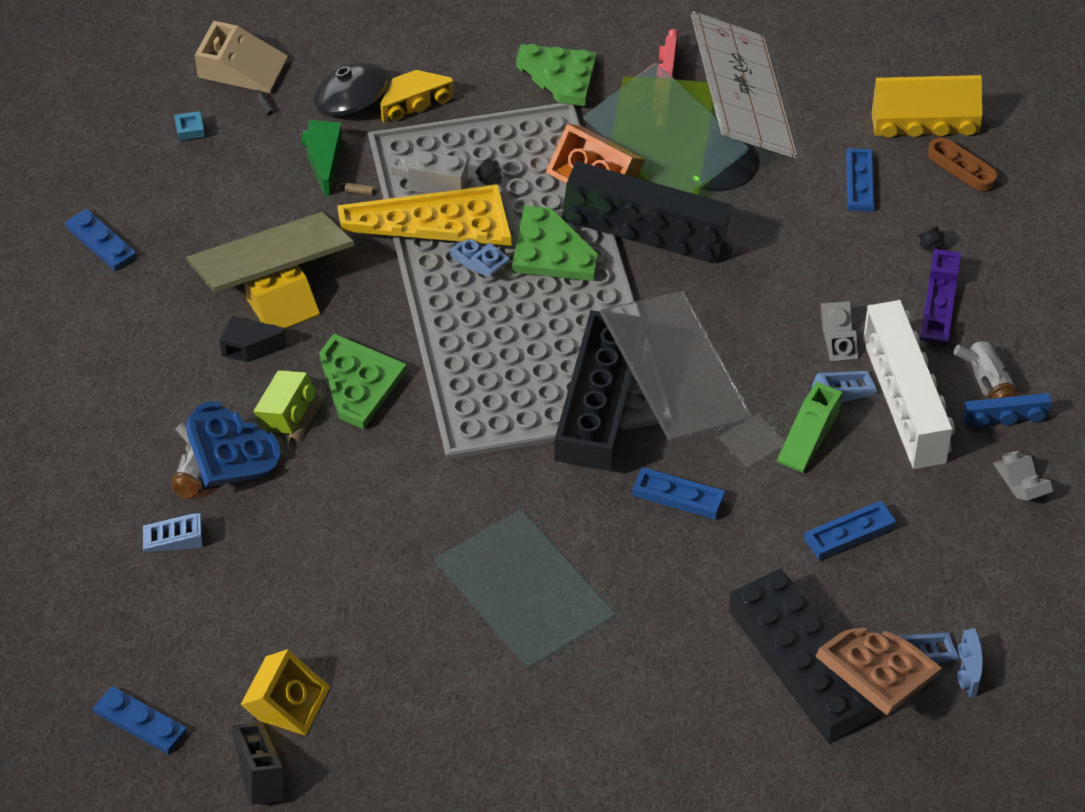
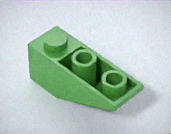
(810, 426)

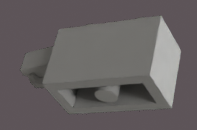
(431, 171)

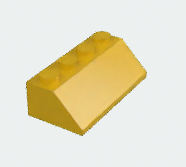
(927, 105)

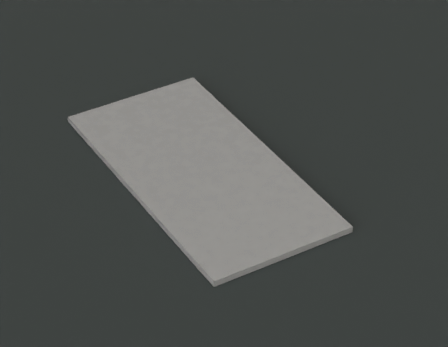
(508, 341)

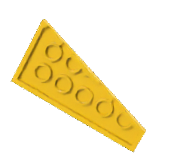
(441, 215)

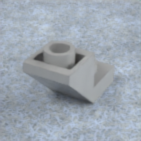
(838, 331)
(1021, 476)

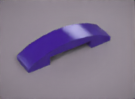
(940, 296)

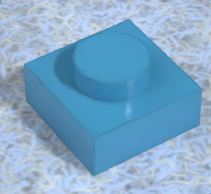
(189, 125)

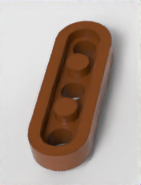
(954, 157)

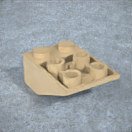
(238, 58)

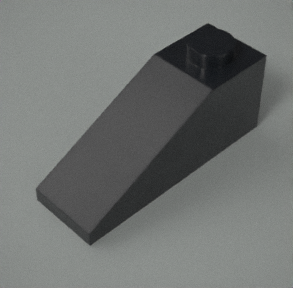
(258, 763)

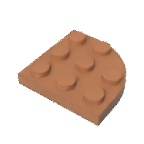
(879, 666)

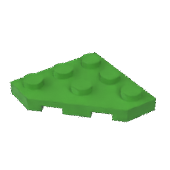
(559, 70)
(551, 247)
(358, 378)

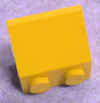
(282, 298)
(286, 693)

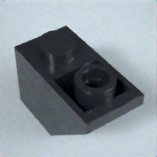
(250, 339)

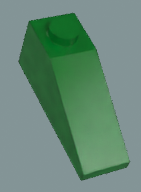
(323, 147)

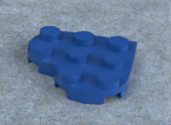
(228, 447)

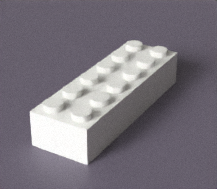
(908, 384)

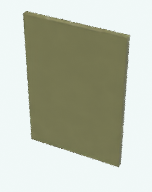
(269, 251)

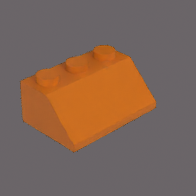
(590, 148)

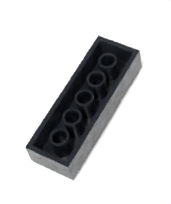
(646, 212)
(594, 401)
(788, 638)

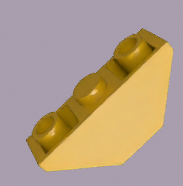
(413, 93)

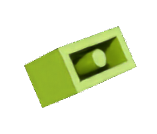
(285, 401)

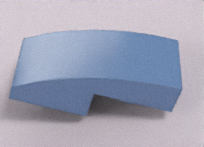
(478, 257)
(971, 665)

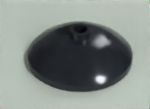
(350, 89)
(735, 174)

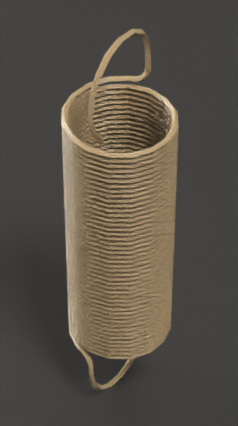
(358, 189)

